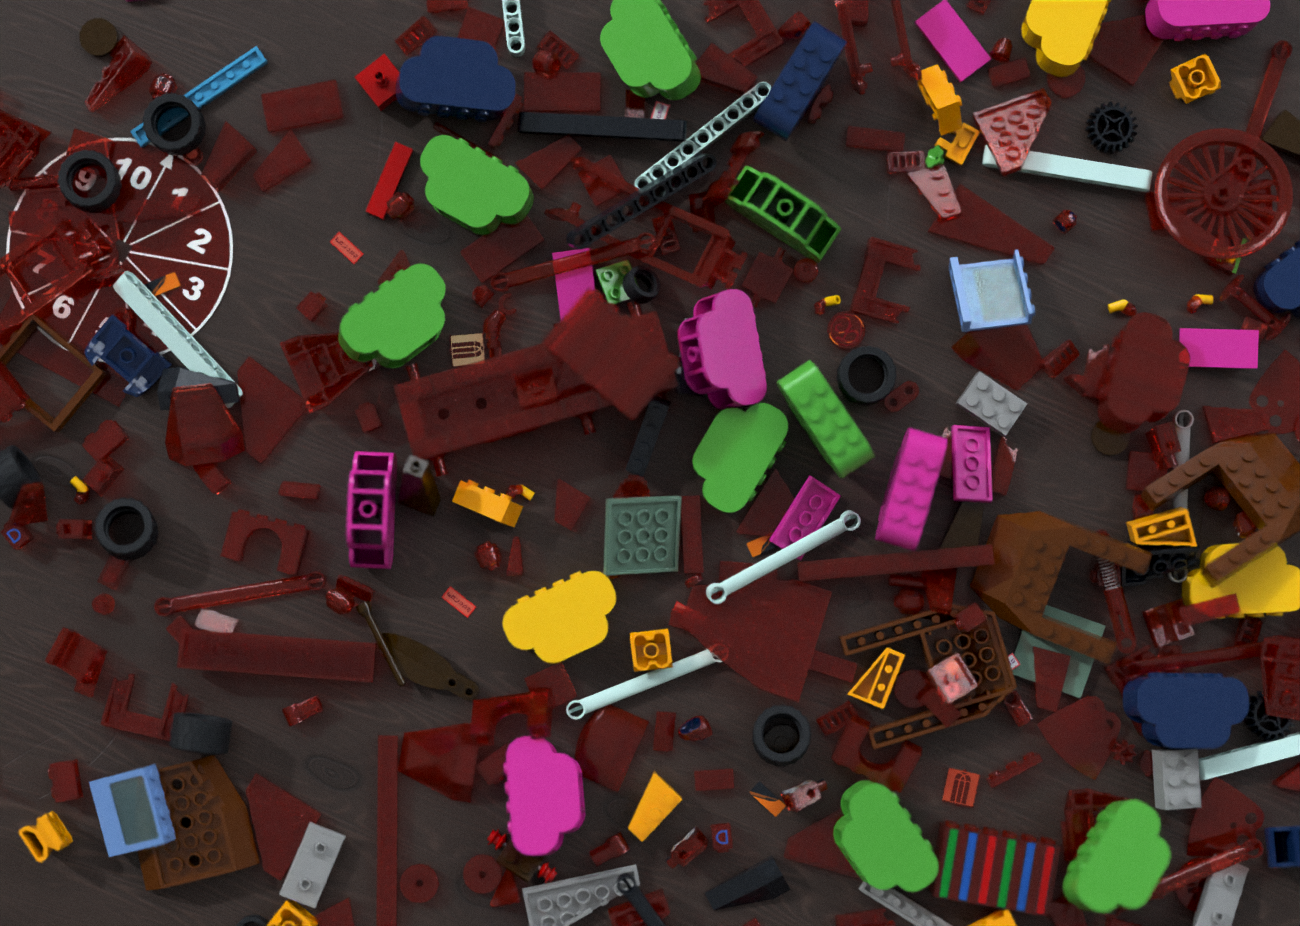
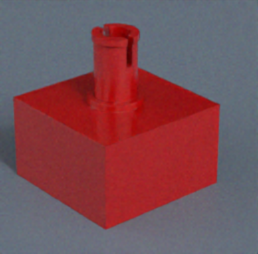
(379, 81)

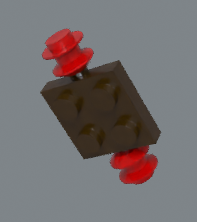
(518, 862)

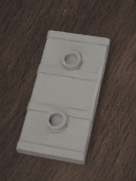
(312, 865)
(1221, 897)

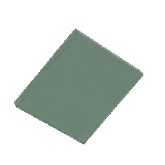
(642, 535)
(1079, 664)

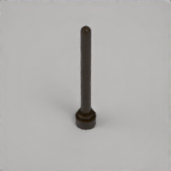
(365, 610)

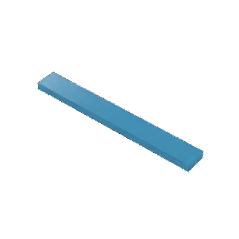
(207, 92)

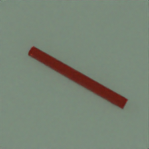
(445, 131)

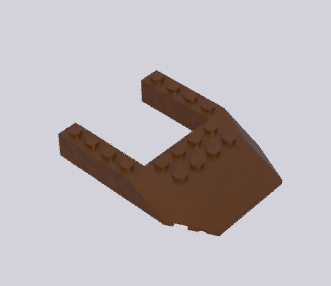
(1260, 479)
(1025, 568)
(940, 638)

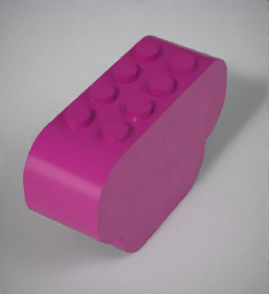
(1204, 18)
(723, 350)
(910, 489)
(372, 510)
(543, 795)

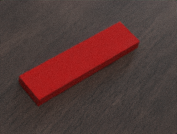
(389, 180)

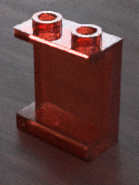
(76, 655)

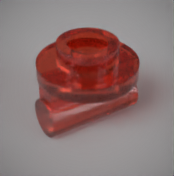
(481, 295)

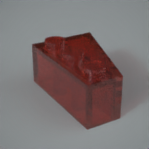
(626, 915)

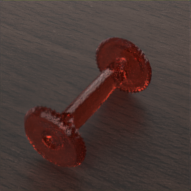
(1255, 307)

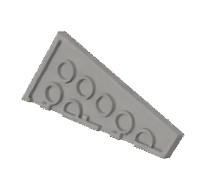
(573, 898)

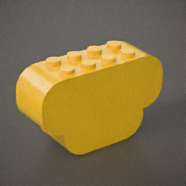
(1063, 32)
(1260, 587)
(562, 618)

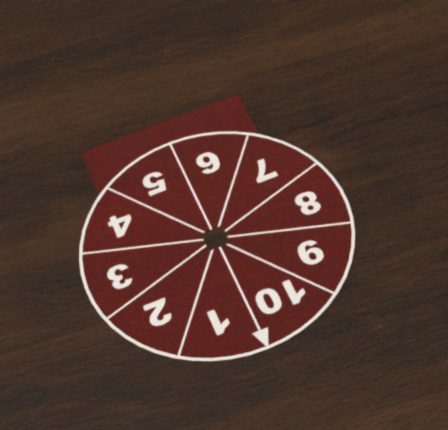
(191, 246)

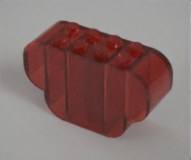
(1143, 374)

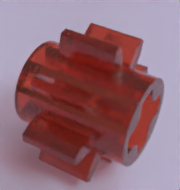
(1126, 756)

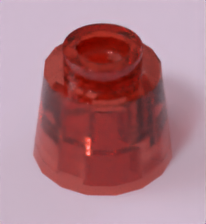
(1002, 50)
(103, 604)

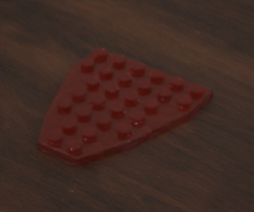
(761, 631)

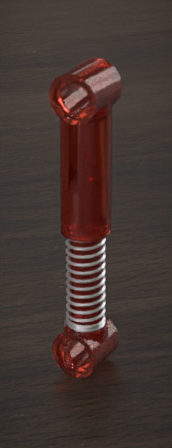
(1116, 603)

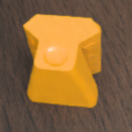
(1194, 79)
(651, 650)
(46, 836)
(292, 915)

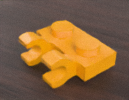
(960, 145)

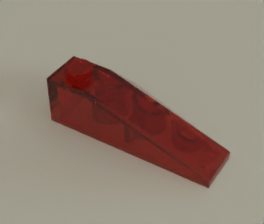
(125, 68)

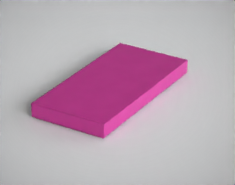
(952, 40)
(572, 284)
(1221, 347)
(971, 464)
(805, 514)

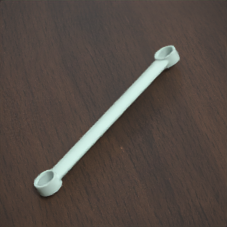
(783, 556)
(642, 683)

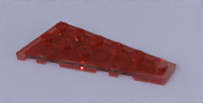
(991, 229)

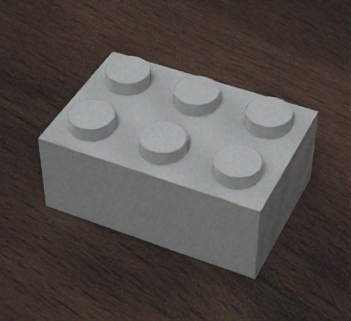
(991, 404)
(1176, 778)

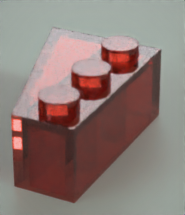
(724, 72)
(227, 157)

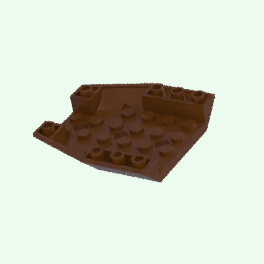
(218, 828)

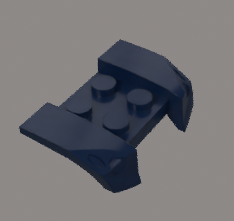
(126, 356)

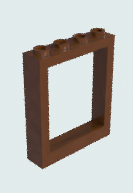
(18, 339)

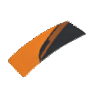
(163, 284)
(760, 545)
(767, 799)

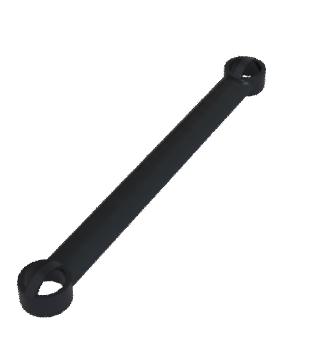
(639, 901)

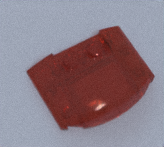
(609, 745)

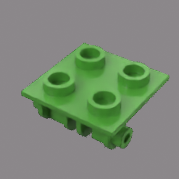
(611, 281)

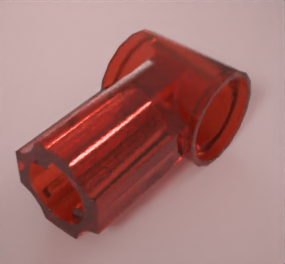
(1017, 710)
(299, 711)
(613, 847)

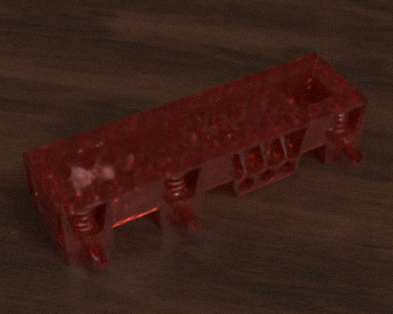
(495, 382)

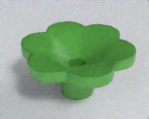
(934, 157)

